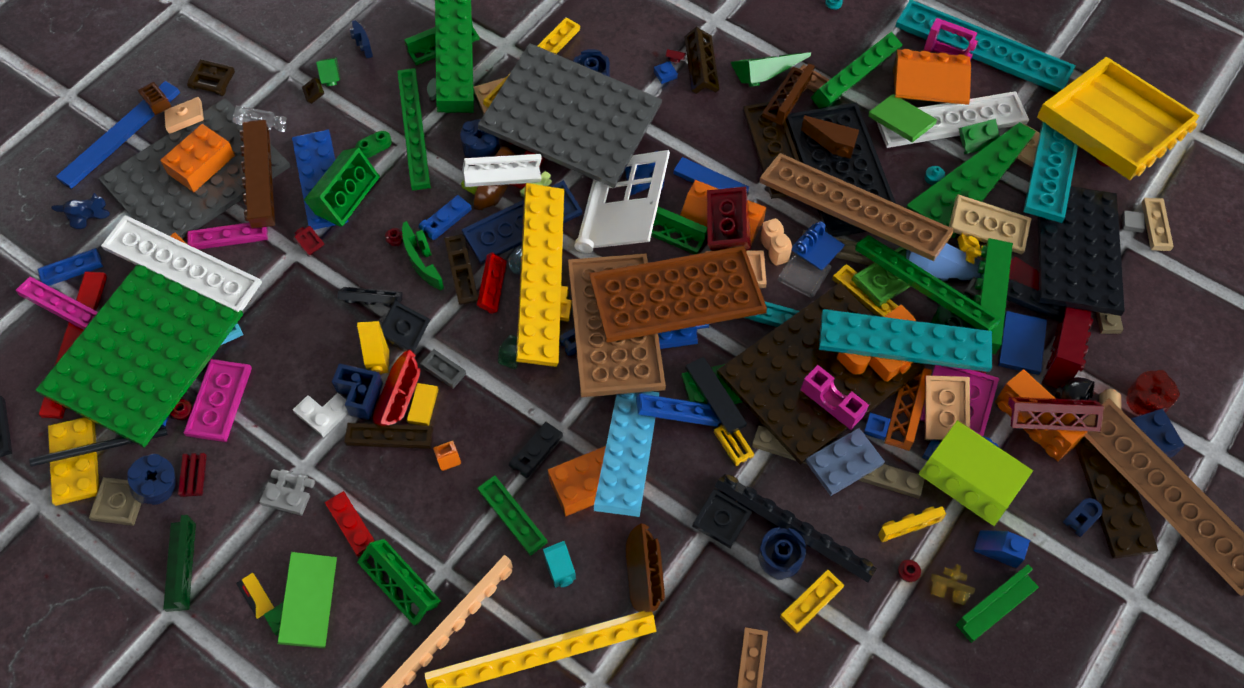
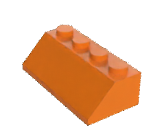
(696, 208)

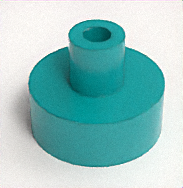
(934, 174)

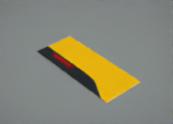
(255, 595)

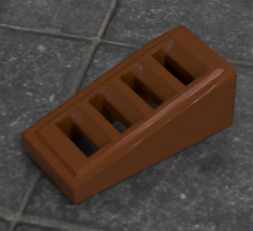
(156, 101)

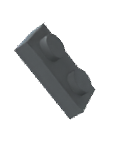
(443, 368)

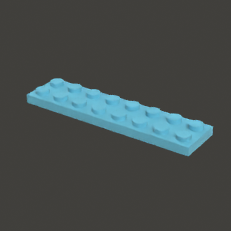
(625, 458)

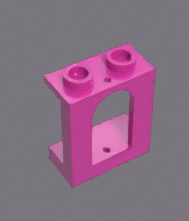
(940, 47)

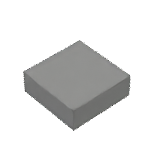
(1133, 221)

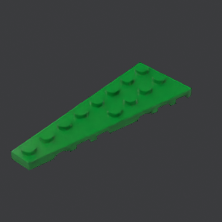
(974, 177)

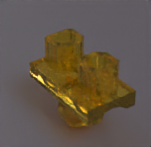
(961, 591)

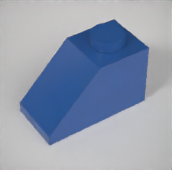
(1002, 546)

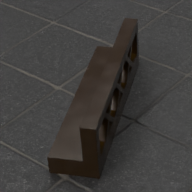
(698, 60)

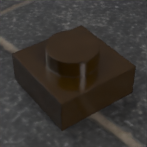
(313, 90)

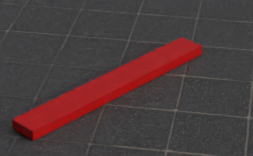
(89, 295)

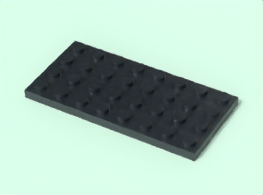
(861, 170)
(1082, 254)

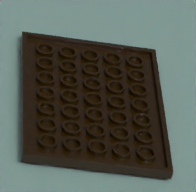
(774, 368)

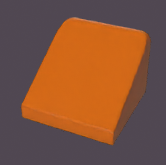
(447, 455)

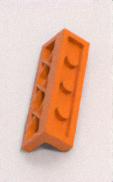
(913, 415)

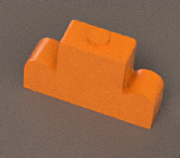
(883, 367)

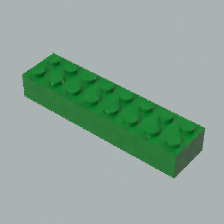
(454, 56)

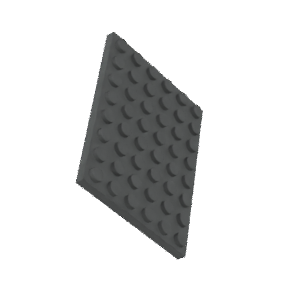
(570, 115)
(166, 204)

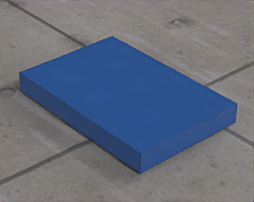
(1022, 343)

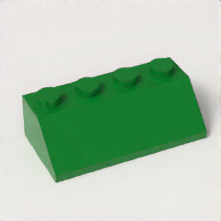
(342, 187)

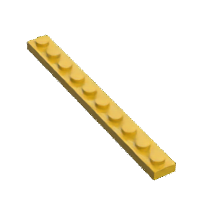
(542, 651)

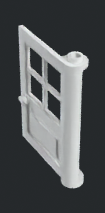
(622, 220)

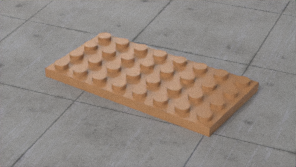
(614, 366)

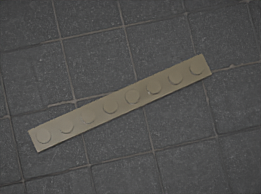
(884, 476)

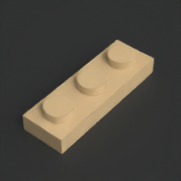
(1157, 224)

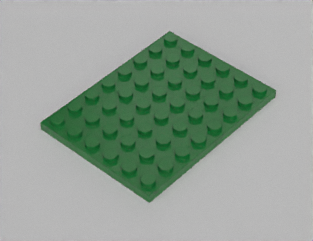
(139, 355)

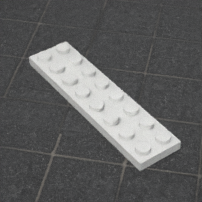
(950, 117)
(181, 263)

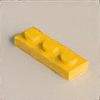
(911, 523)
(812, 601)

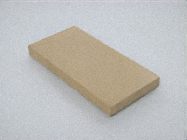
(988, 221)

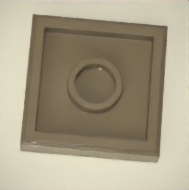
(115, 503)

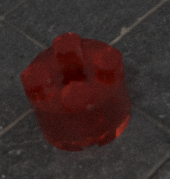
(1152, 392)

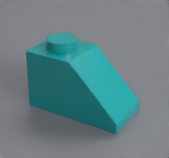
(559, 564)

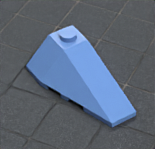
(948, 264)

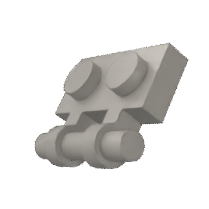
(285, 498)

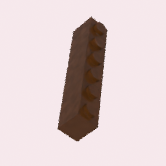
(258, 174)

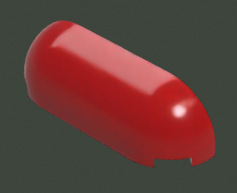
(397, 390)

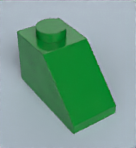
(328, 71)

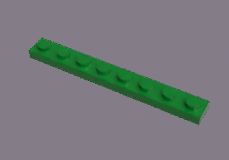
(413, 129)
(927, 284)

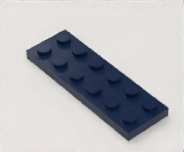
(505, 228)

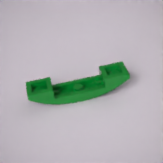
(427, 273)

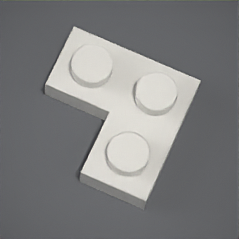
(322, 418)

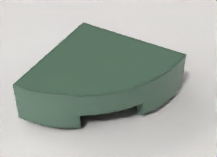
(431, 89)

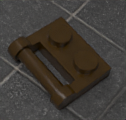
(211, 72)

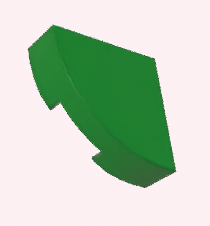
(422, 241)

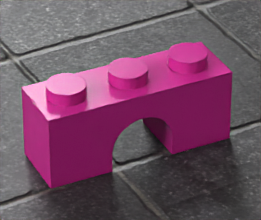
(821, 389)

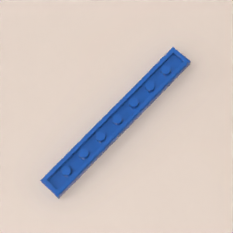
(112, 140)

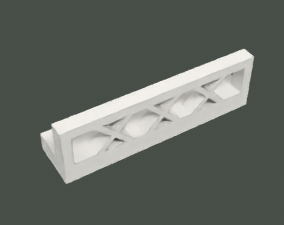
(501, 172)

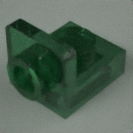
(508, 351)

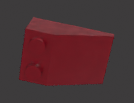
(728, 219)

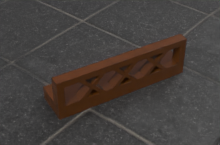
(790, 97)

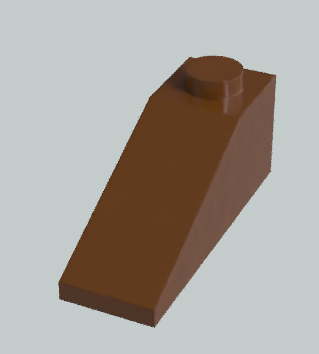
(833, 137)

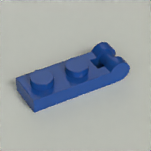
(445, 217)

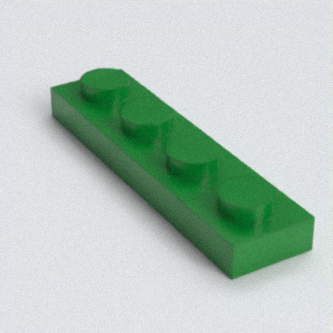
(512, 515)

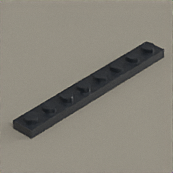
(785, 519)

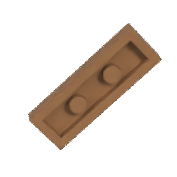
(752, 658)

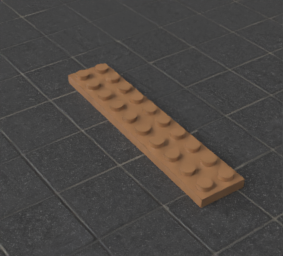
(857, 206)
(1171, 493)

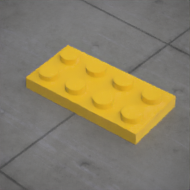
(75, 476)

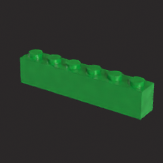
(856, 71)
(993, 283)

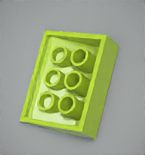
(975, 472)

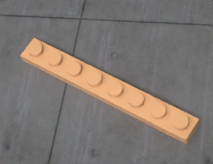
(451, 623)

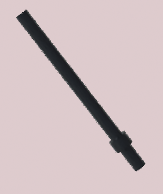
(34, 461)

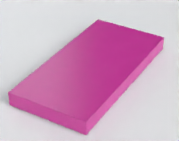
(218, 400)

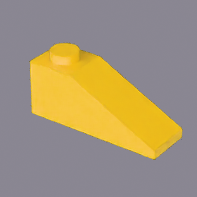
(373, 347)

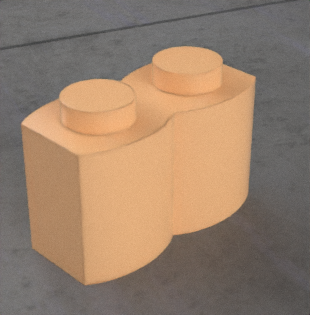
(776, 242)

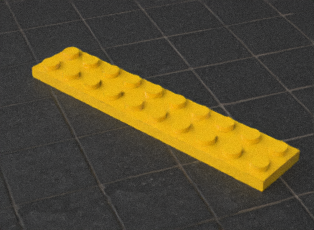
(540, 276)

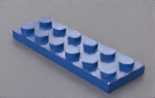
(313, 158)

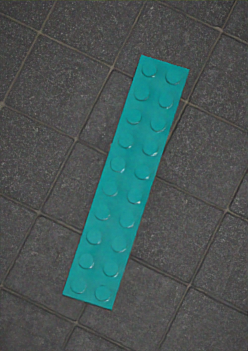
(991, 48)

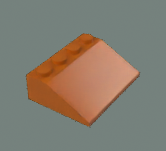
(932, 76)

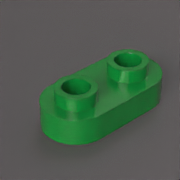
(374, 143)

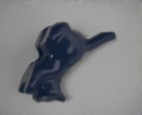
(80, 211)

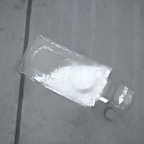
(245, 114)

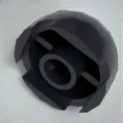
(1076, 389)

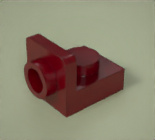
(308, 240)

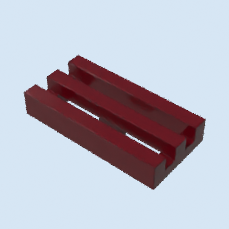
(184, 474)

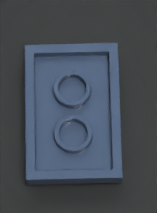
(844, 461)

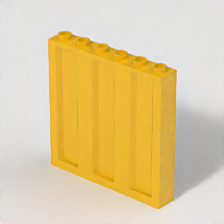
(1118, 118)

